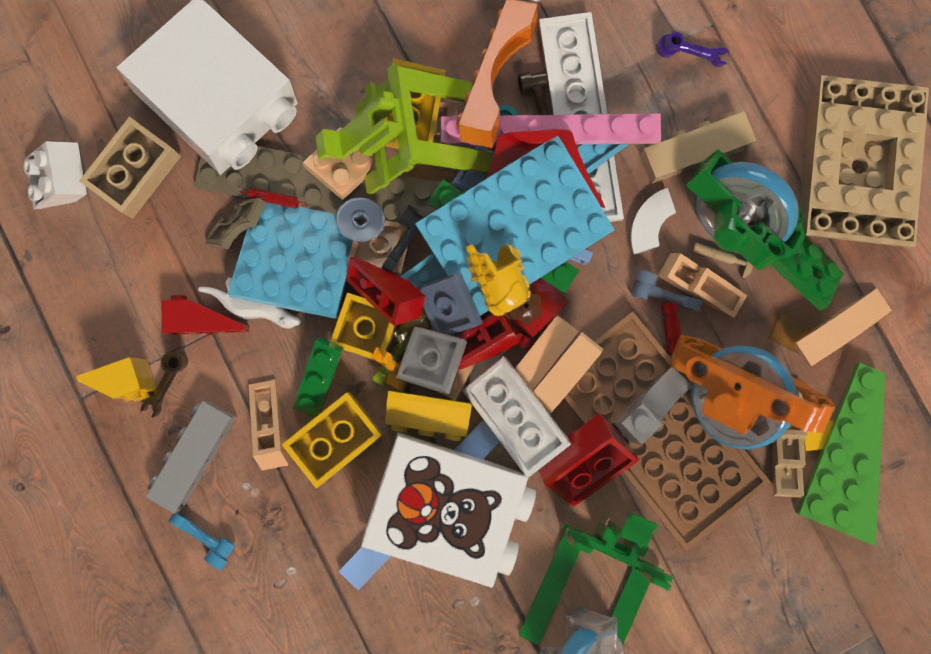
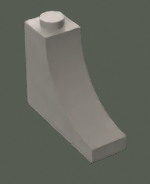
(648, 410)

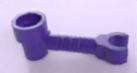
(674, 43)

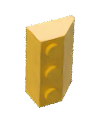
(424, 107)
(427, 415)

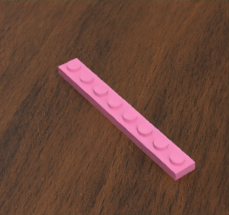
(585, 128)

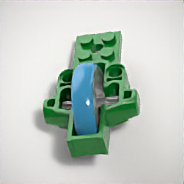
(744, 191)

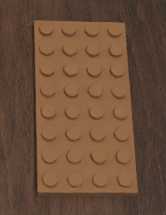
(680, 467)

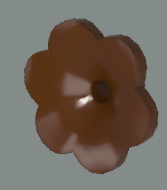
(526, 315)

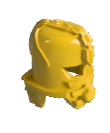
(499, 280)

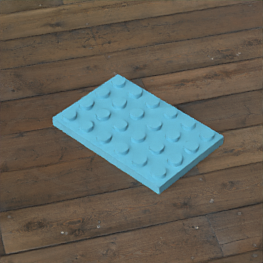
(532, 204)

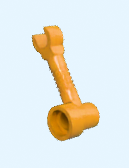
(387, 360)

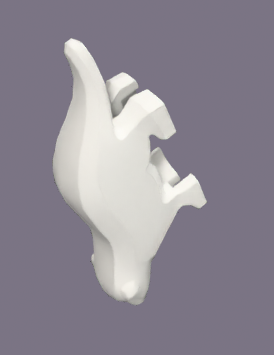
(251, 310)

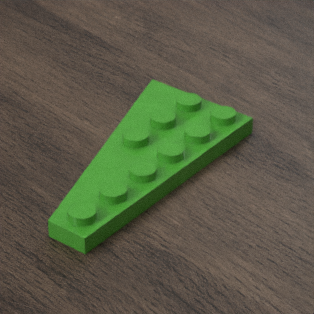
(847, 471)

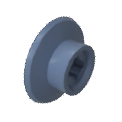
(356, 210)

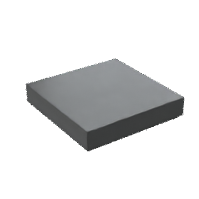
(431, 359)

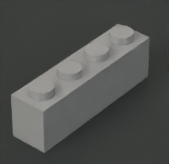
(191, 456)

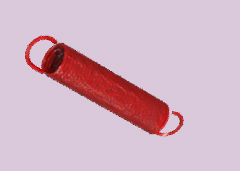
(274, 198)

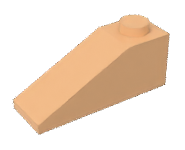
(267, 426)

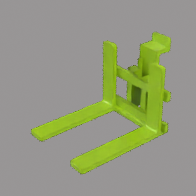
(371, 132)

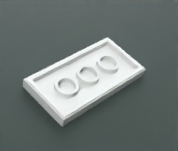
(516, 417)

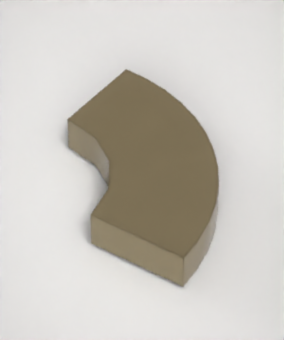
(227, 229)

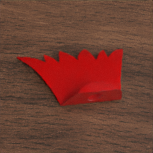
(517, 144)

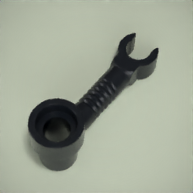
(408, 220)

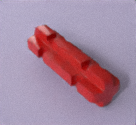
(671, 325)

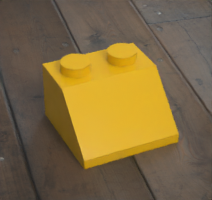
(123, 379)

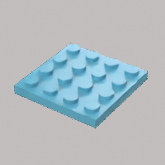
(293, 261)

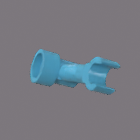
(218, 551)

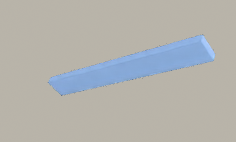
(367, 561)

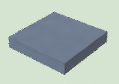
(450, 305)

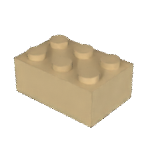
(130, 168)

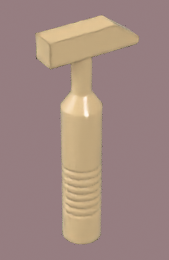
(722, 256)

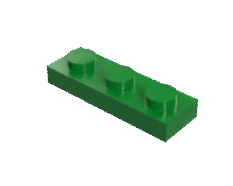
(318, 377)

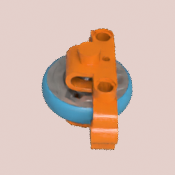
(747, 394)

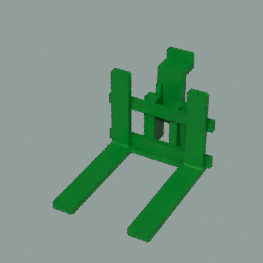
(637, 535)

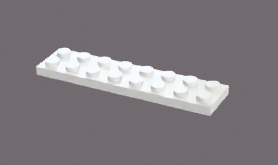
(578, 89)

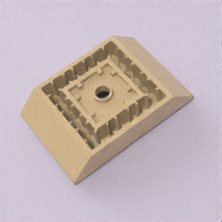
(885, 132)

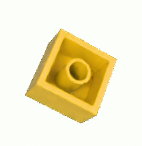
(362, 328)

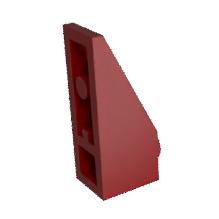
(388, 293)
(188, 317)
(487, 340)

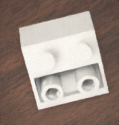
(54, 174)

